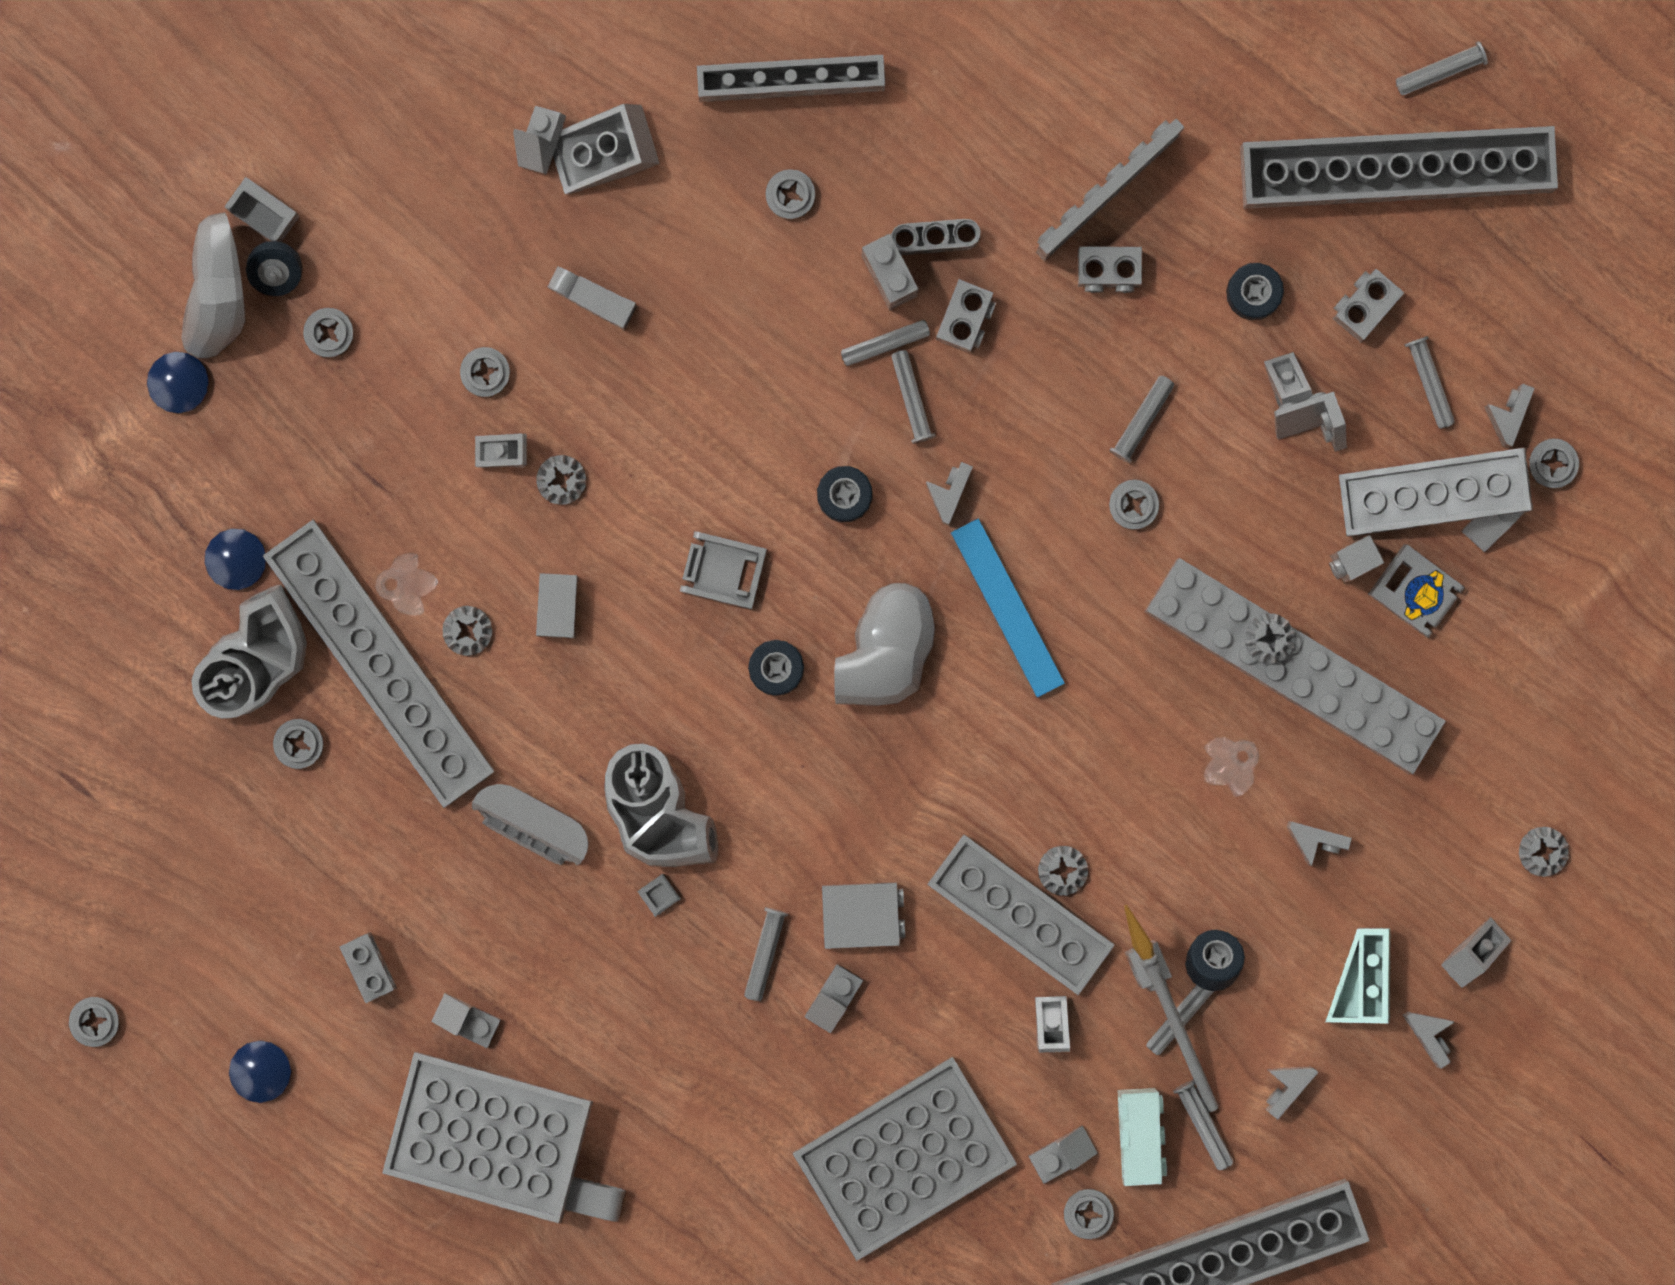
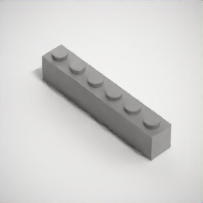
(791, 78)

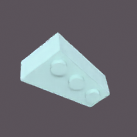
(1365, 981)
(1141, 1136)

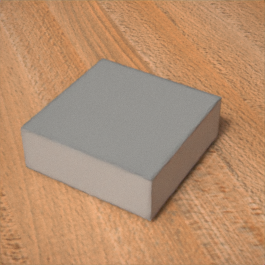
(658, 895)

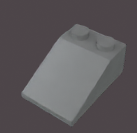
(604, 148)

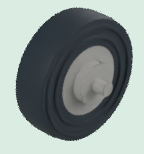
(274, 268)

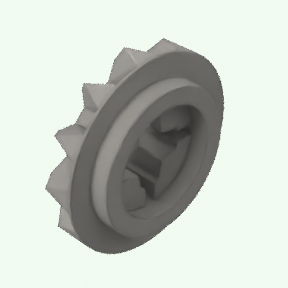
(785, 180)
(328, 318)
(472, 364)
(1565, 454)
(575, 484)
(1135, 489)
(482, 630)
(1262, 651)
(284, 749)
(1531, 844)
(1051, 861)
(86, 1034)
(1096, 1226)

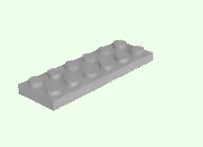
(1116, 180)
(1436, 492)
(1020, 914)

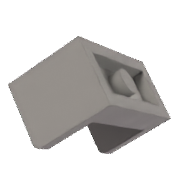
(261, 211)
(556, 605)

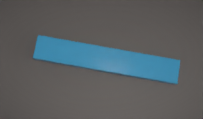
(1007, 608)

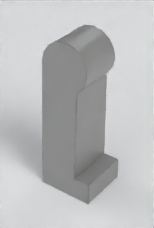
(592, 297)

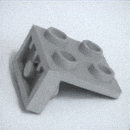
(1317, 411)

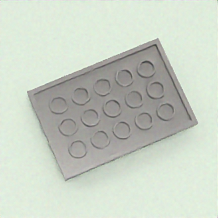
(487, 1137)
(904, 1158)

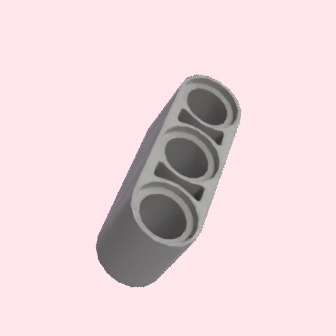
(948, 228)
(595, 1199)

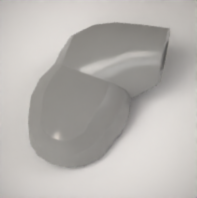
(216, 300)
(891, 648)
(253, 662)
(651, 812)

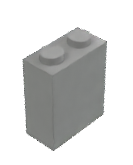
(889, 272)
(862, 915)

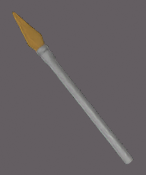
(1151, 965)

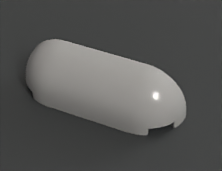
(531, 824)

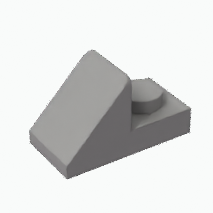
(539, 142)
(1287, 379)
(1508, 422)
(501, 451)
(947, 500)
(1308, 838)
(833, 998)
(465, 1020)
(1052, 1024)
(1425, 1029)
(1295, 1081)
(1063, 1154)

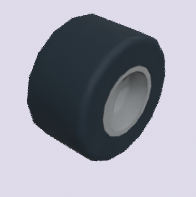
(1254, 281)
(851, 487)
(767, 670)
(1219, 949)

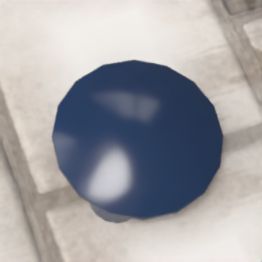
(177, 382)
(235, 559)
(260, 1071)

